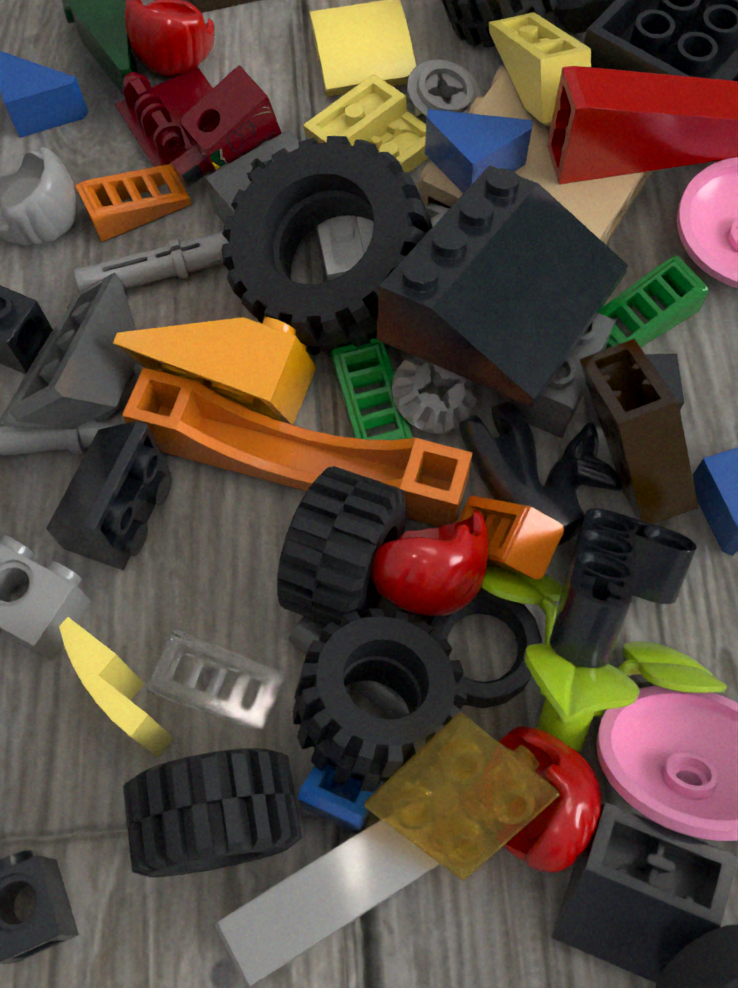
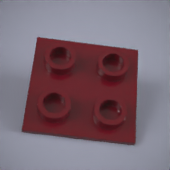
(156, 112)

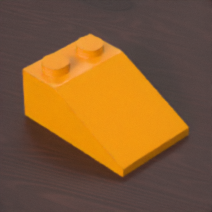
(235, 357)

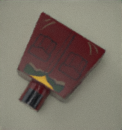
(225, 126)

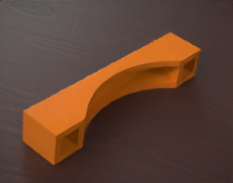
(215, 431)

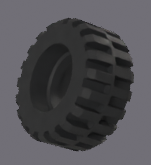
(291, 200)

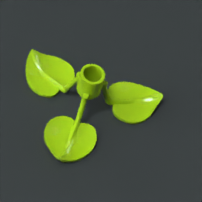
(580, 692)

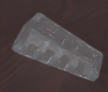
(224, 660)

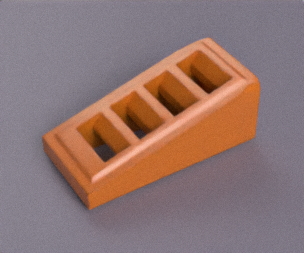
(104, 197)
(517, 535)

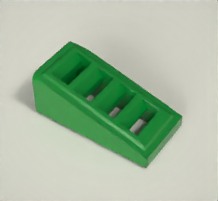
(673, 286)
(363, 367)

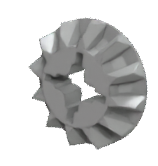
(451, 81)
(426, 410)

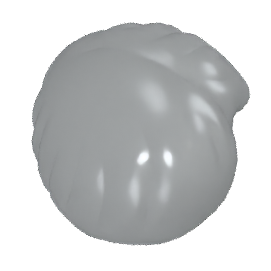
(37, 200)

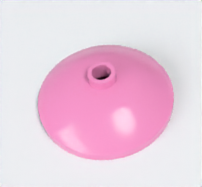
(710, 220)
(675, 760)

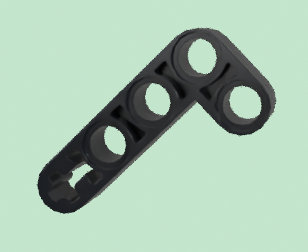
(607, 566)

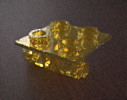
(463, 796)

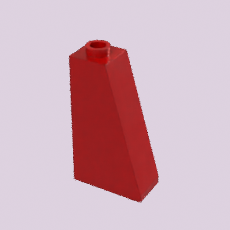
(639, 122)

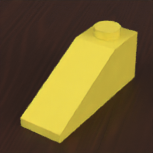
(535, 57)

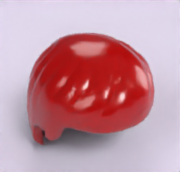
(168, 35)
(433, 567)
(569, 822)

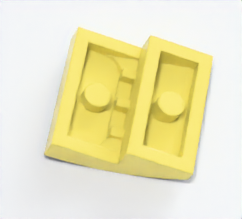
(362, 42)
(377, 115)
(112, 686)

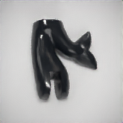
(511, 471)

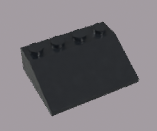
(667, 38)
(499, 287)

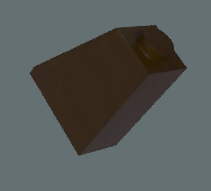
(641, 431)

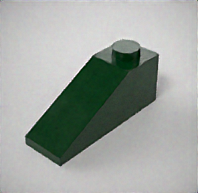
(104, 35)

